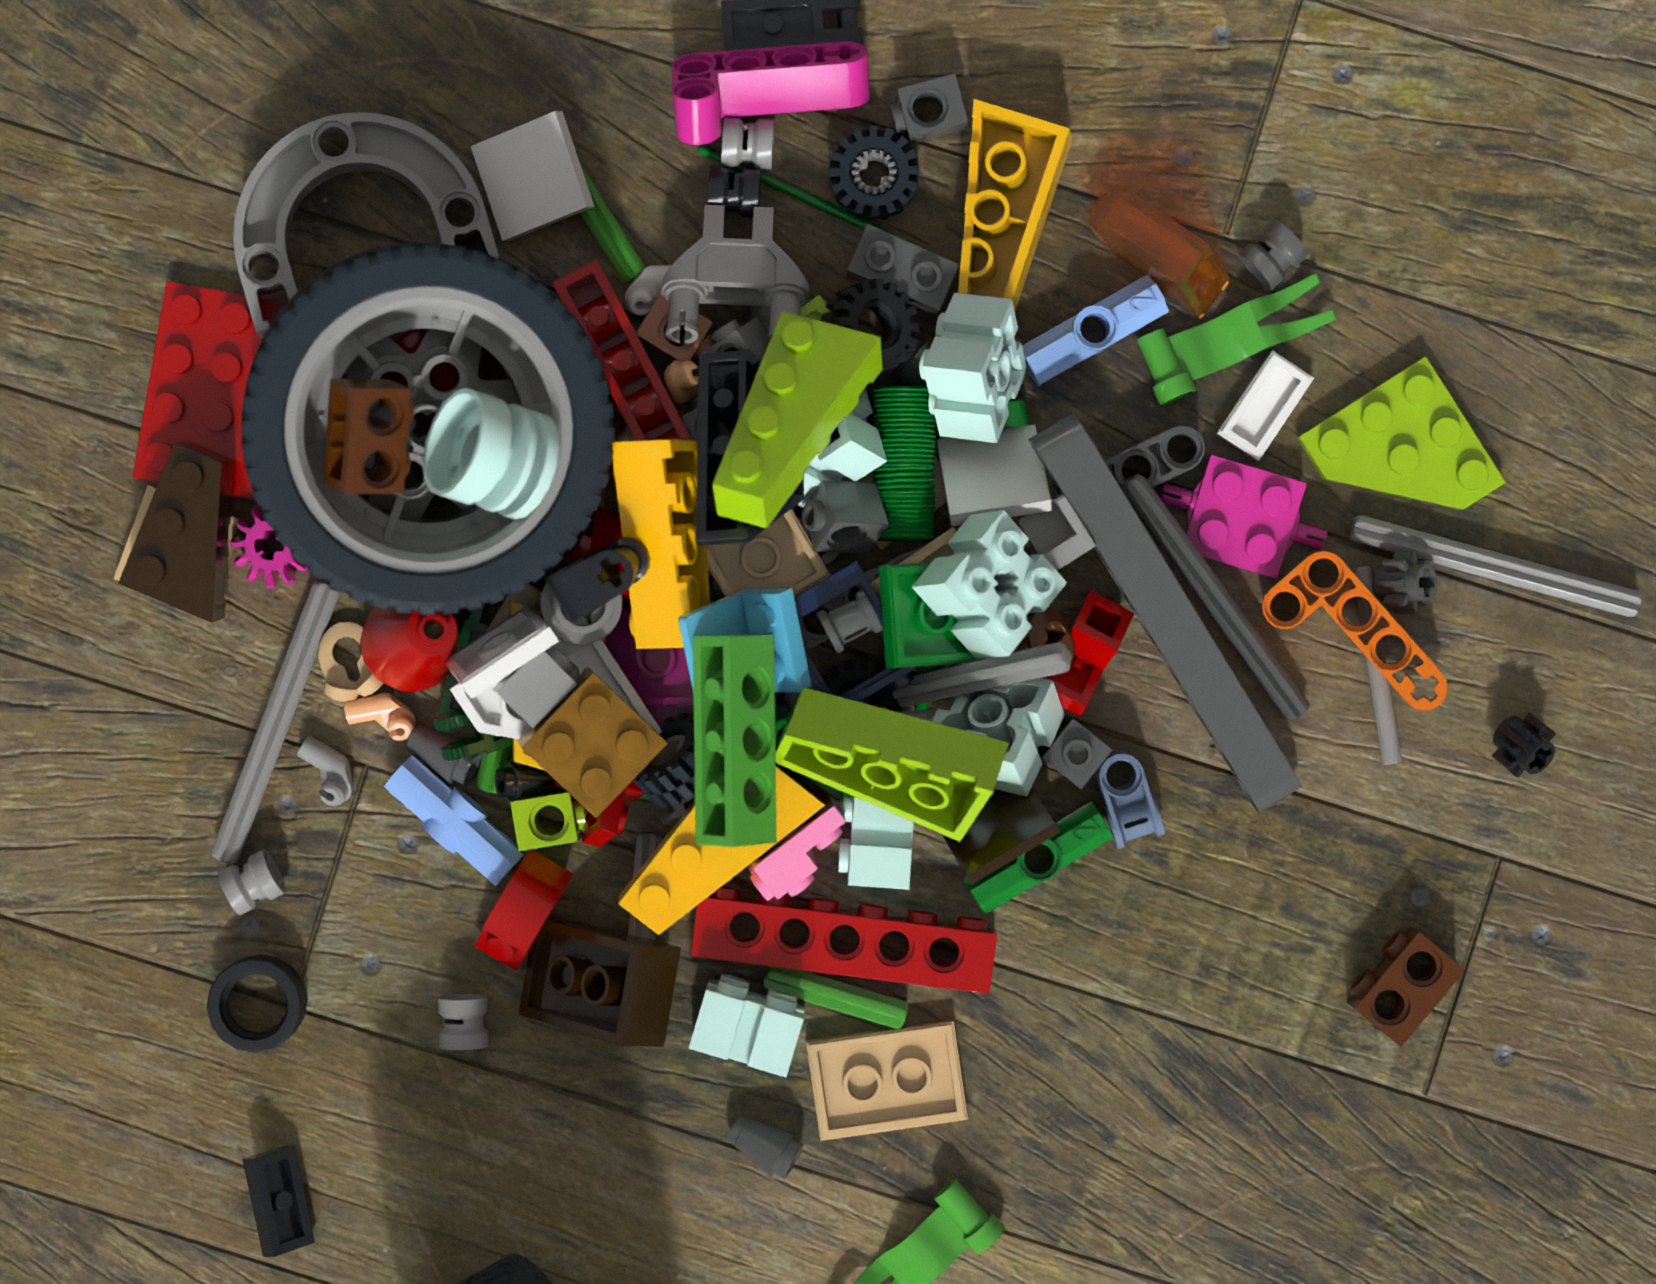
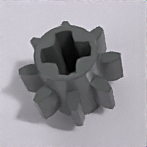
(1405, 582)

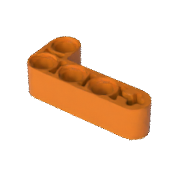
(1364, 636)

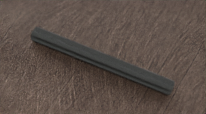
(1214, 597)

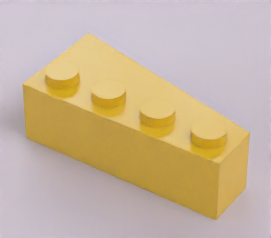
(1008, 197)
(659, 509)
(686, 873)

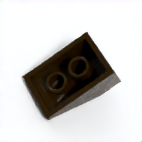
(1001, 833)
(600, 983)

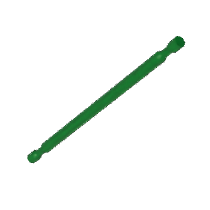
(801, 195)

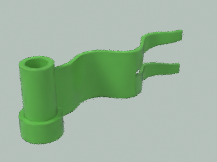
(1223, 341)
(937, 1240)

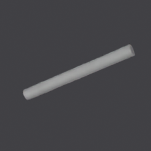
(1379, 686)

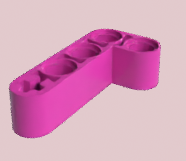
(763, 83)

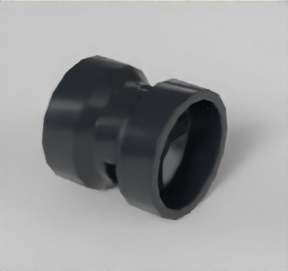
(735, 189)

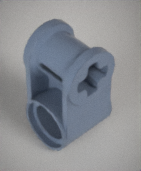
(1129, 807)

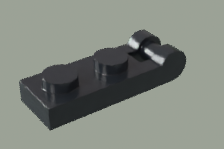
(787, 23)

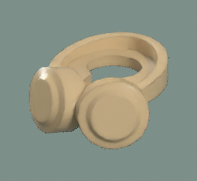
(338, 684)

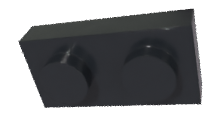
(278, 1201)

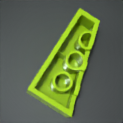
(794, 405)
(892, 760)

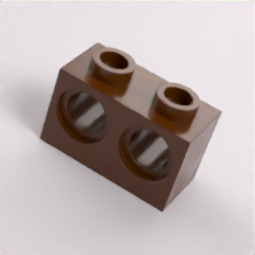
(354, 437)
(1415, 995)

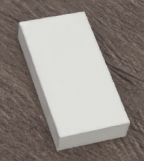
(1264, 406)

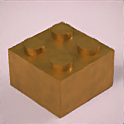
(592, 743)

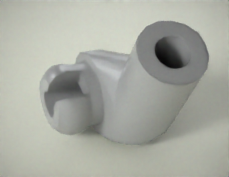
(333, 768)

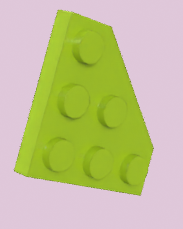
(1405, 443)

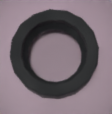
(220, 1014)

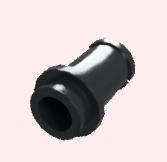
(516, 781)

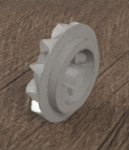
(601, 620)

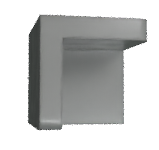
(1057, 533)

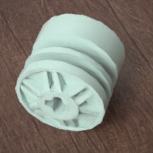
(490, 453)

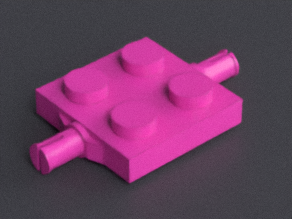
(1244, 515)

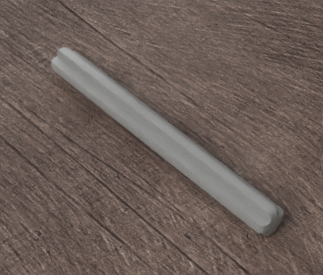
(1497, 566)
(275, 723)

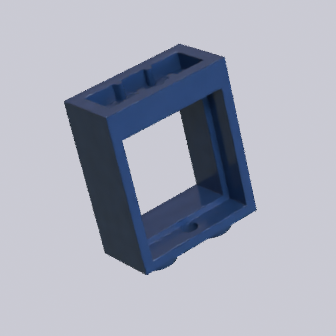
(826, 590)

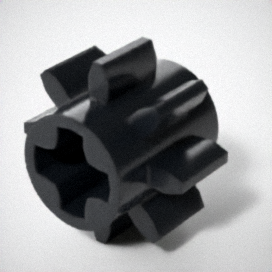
(1523, 744)

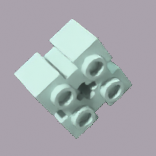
(973, 367)
(852, 451)
(989, 584)
(1017, 713)
(877, 847)
(748, 1025)

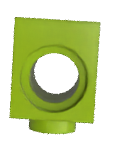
(527, 827)

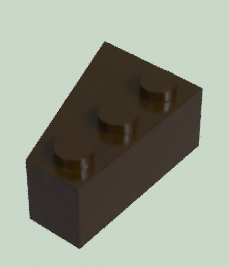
(185, 534)

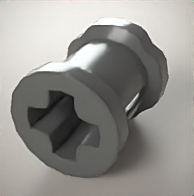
(849, 621)

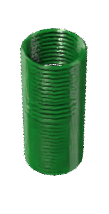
(909, 446)

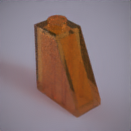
(1159, 247)

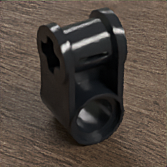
(595, 580)

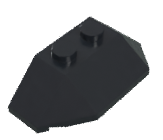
(722, 392)

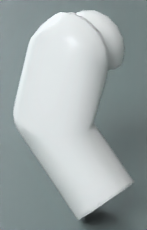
(645, 289)

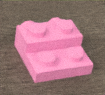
(791, 861)

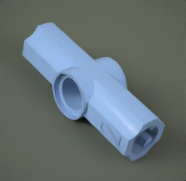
(1118, 313)
(454, 819)

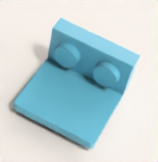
(755, 613)

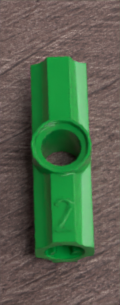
(1079, 834)

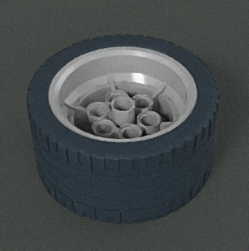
(342, 325)

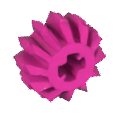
(260, 560)

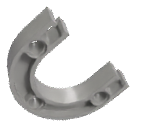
(298, 166)

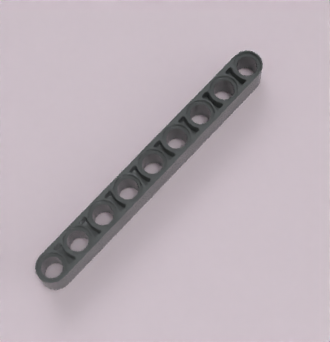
(1165, 612)

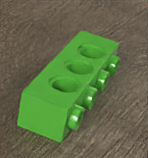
(734, 739)

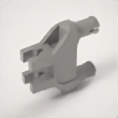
(732, 274)

